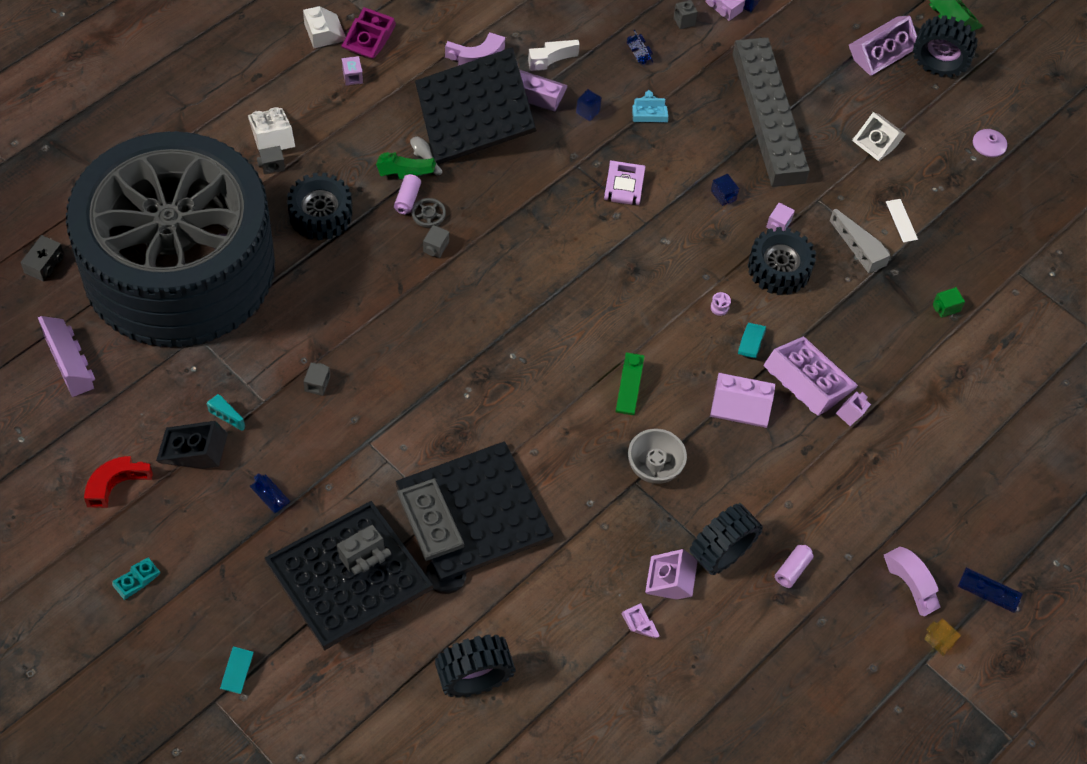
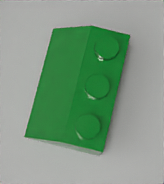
(956, 9)

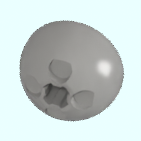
(657, 456)

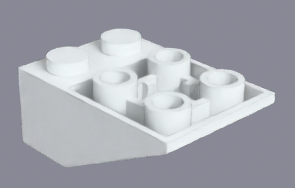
(271, 129)

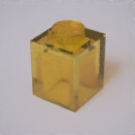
(942, 636)

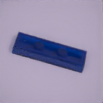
(990, 590)

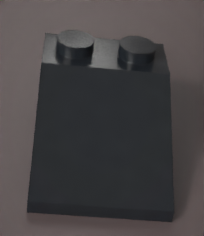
(193, 445)

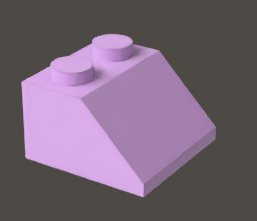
(672, 575)

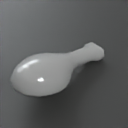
(423, 150)

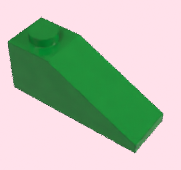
(630, 383)

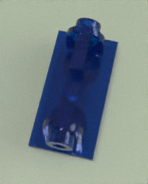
(637, 42)
(269, 493)

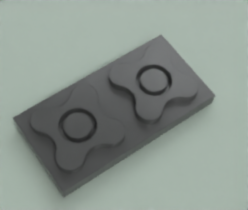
(430, 519)

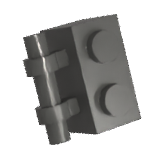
(363, 550)

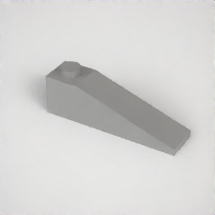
(864, 246)

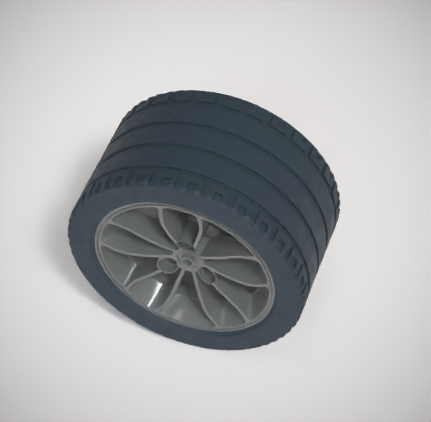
(162, 195)

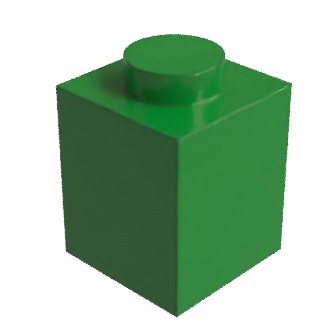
(948, 302)

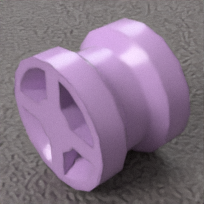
(720, 303)

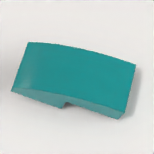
(751, 340)
(138, 577)
(236, 670)

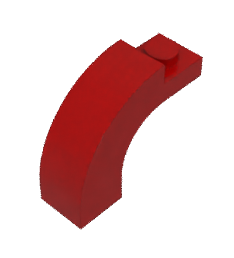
(109, 475)

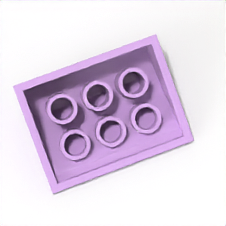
(809, 375)

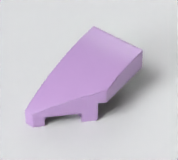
(639, 622)

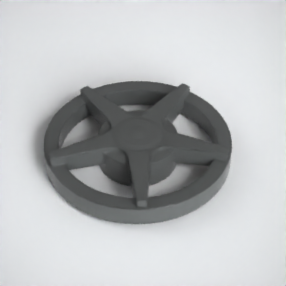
(428, 212)

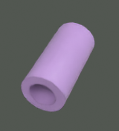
(407, 194)
(794, 566)

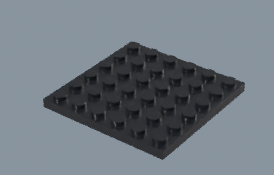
(475, 106)
(488, 507)
(330, 596)

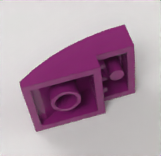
(369, 33)

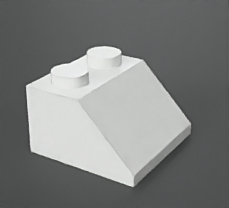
(323, 27)
(878, 136)

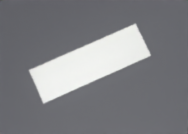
(901, 220)

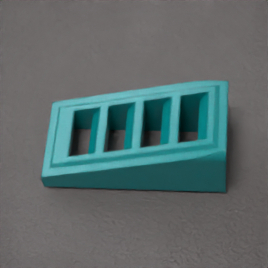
(222, 409)

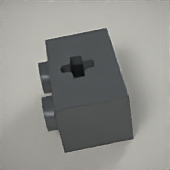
(42, 258)

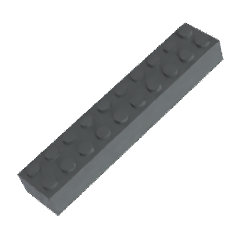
(770, 112)

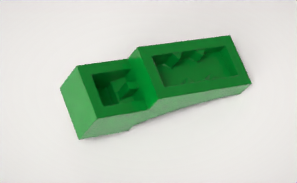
(390, 163)

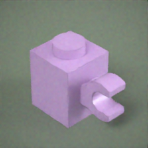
(853, 408)

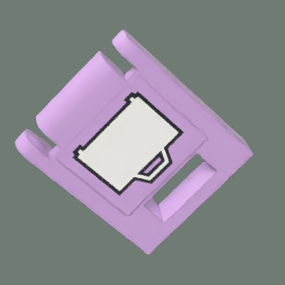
(624, 184)

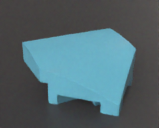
(649, 109)

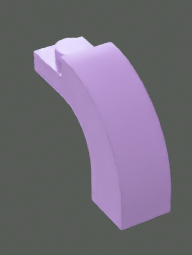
(462, 54)
(917, 577)

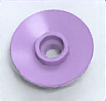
(990, 143)

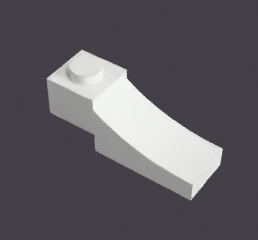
(553, 51)

